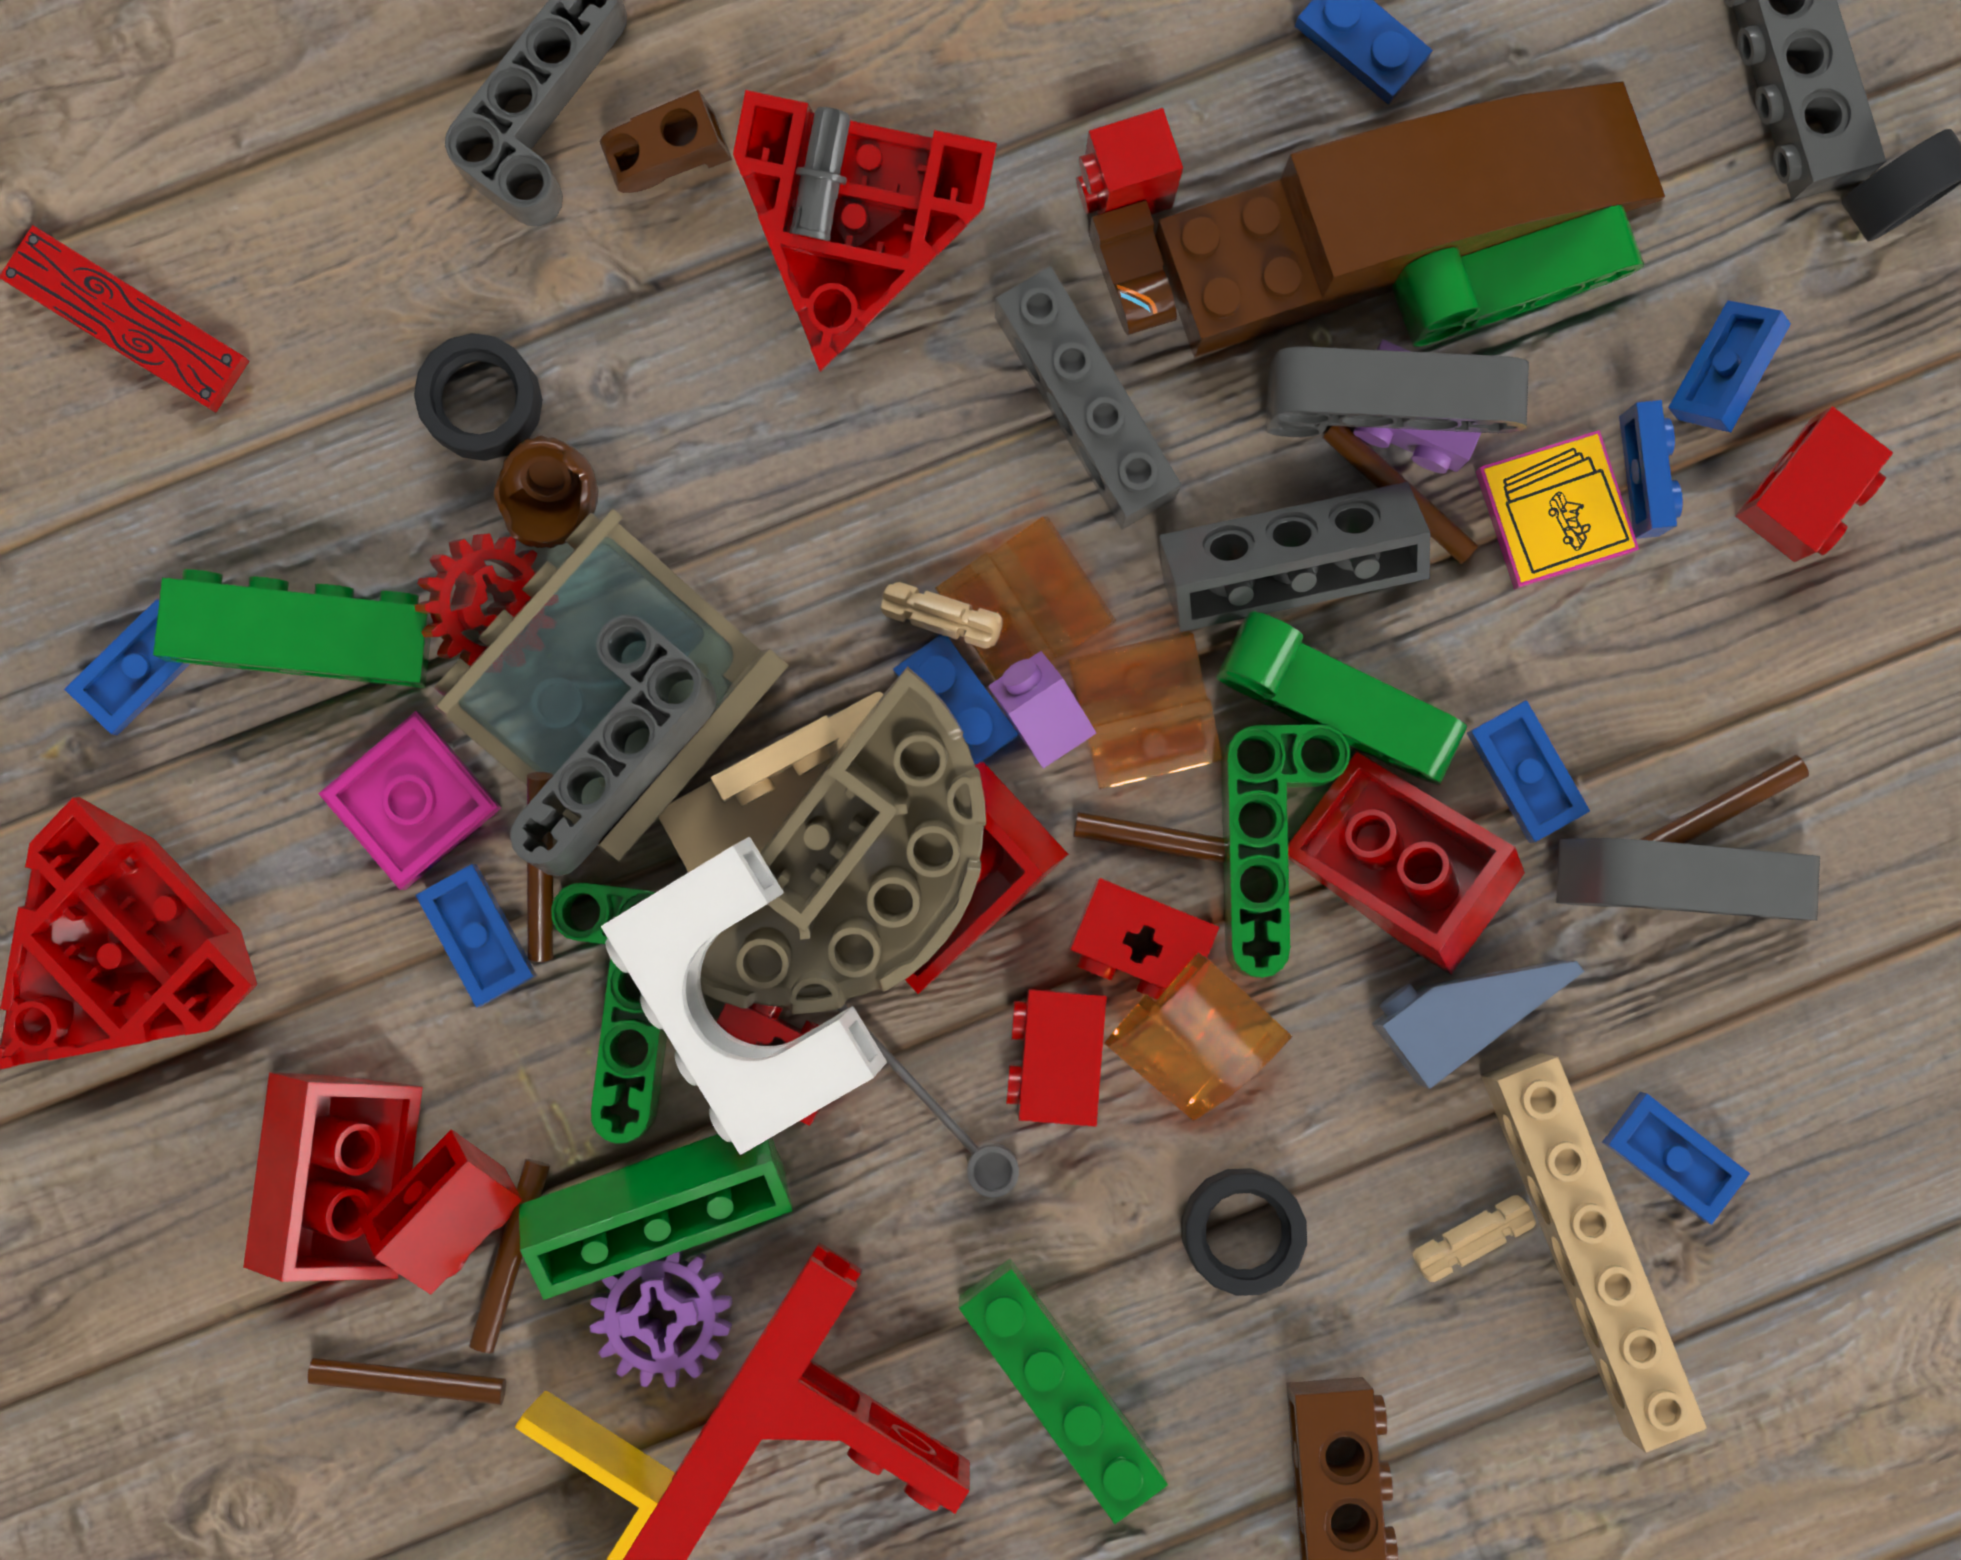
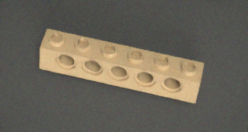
(1593, 1252)

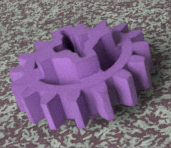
(664, 1343)

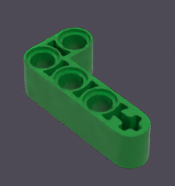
(1457, 294)
(1315, 689)
(1270, 852)
(619, 1014)

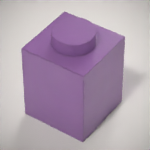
(1042, 708)

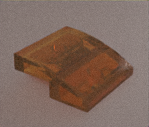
(1038, 594)
(1146, 709)
(1198, 1038)

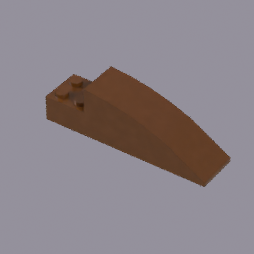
(1384, 197)

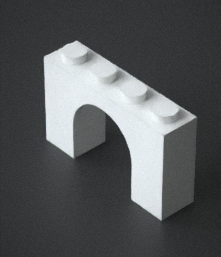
(747, 1085)

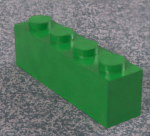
(292, 631)
(649, 1211)
(1062, 1391)

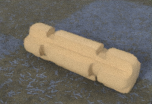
(941, 615)
(1474, 1238)

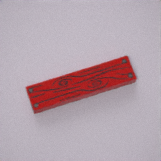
(124, 319)

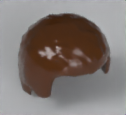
(545, 491)

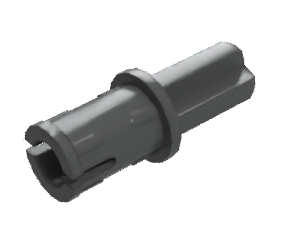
(821, 174)

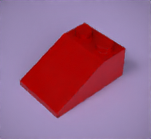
(1014, 861)
(1406, 861)

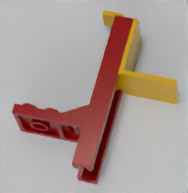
(771, 1398)

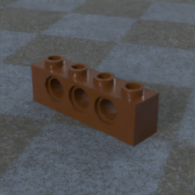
(1318, 1416)

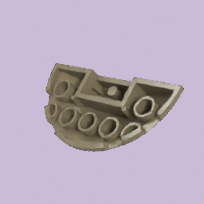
(867, 865)

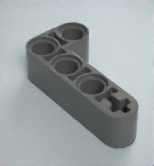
(551, 89)
(1394, 391)
(604, 749)
(1687, 878)

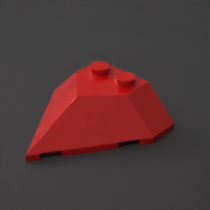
(889, 222)
(113, 945)

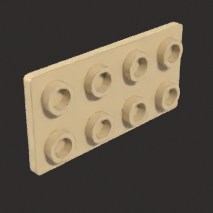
(758, 791)

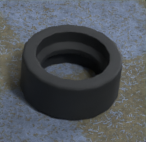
(1906, 185)
(451, 357)
(1293, 1232)

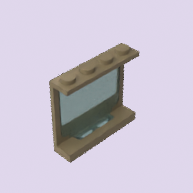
(547, 689)

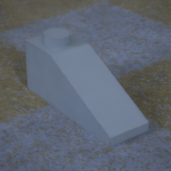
(1455, 1019)

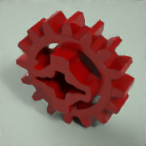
(472, 584)

